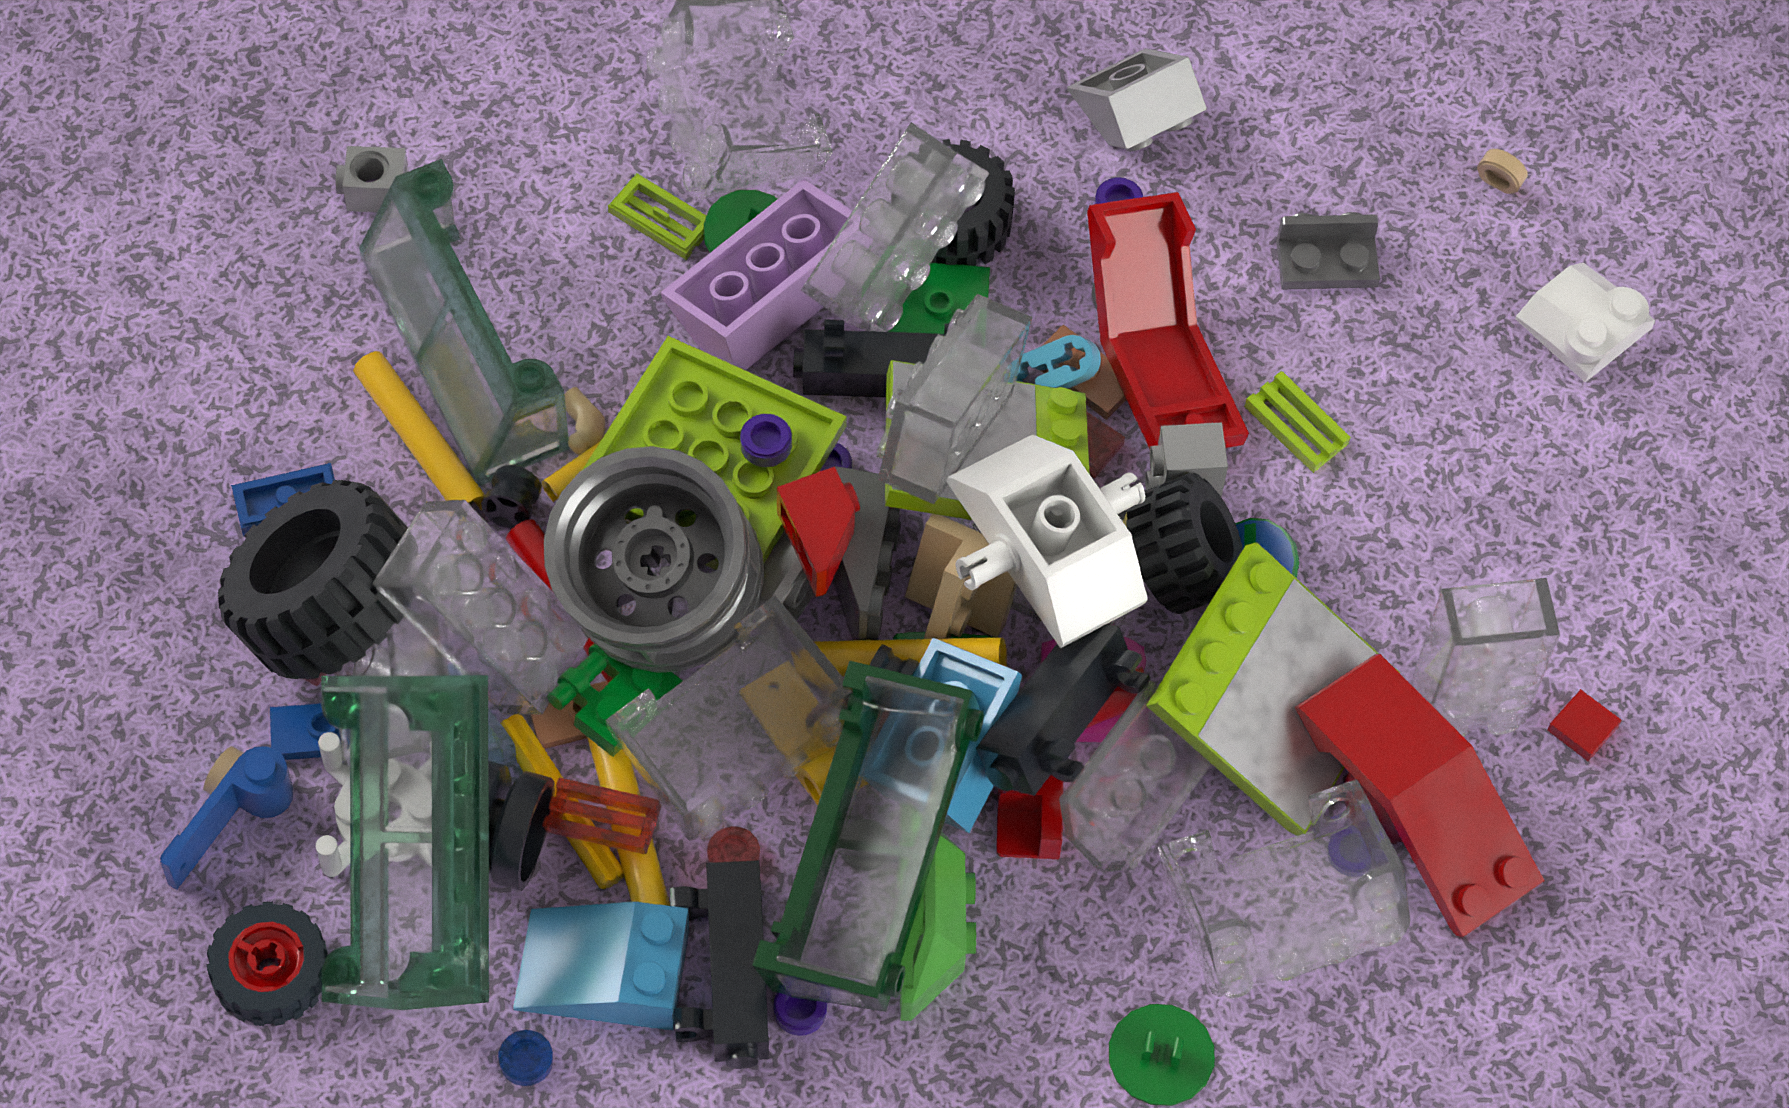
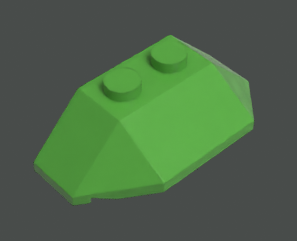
(939, 931)

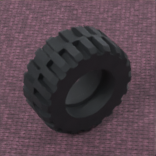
(305, 580)

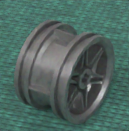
(592, 520)

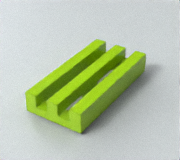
(651, 229)
(1297, 397)

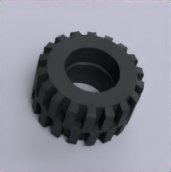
(990, 221)
(1184, 542)

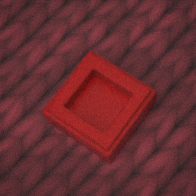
(1584, 725)

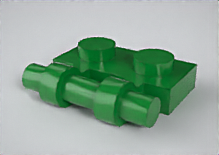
(599, 706)

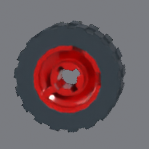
(274, 992)

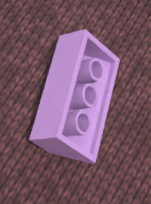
(750, 286)

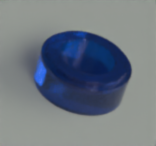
(525, 1057)

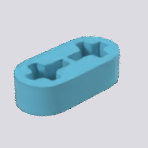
(1056, 352)

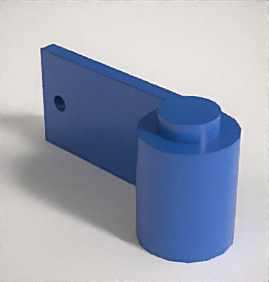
(255, 783)

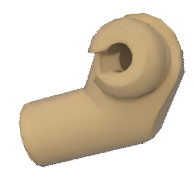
(589, 421)

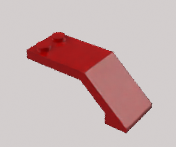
(1151, 317)
(1429, 789)

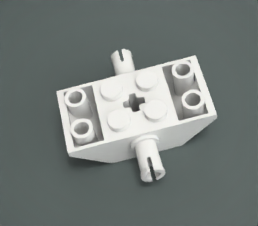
(1053, 535)

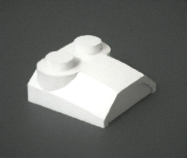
(1586, 319)

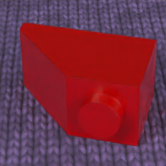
(819, 523)

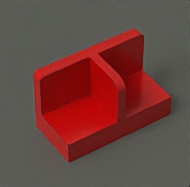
(1029, 823)

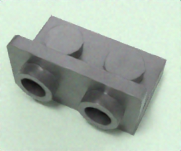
(1328, 251)

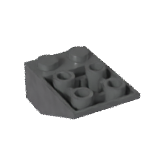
(865, 567)

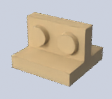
(938, 586)

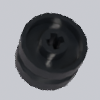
(516, 823)

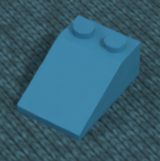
(994, 690)
(605, 963)

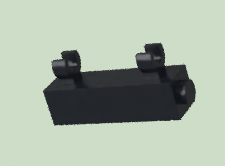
(855, 361)
(1055, 708)
(738, 991)

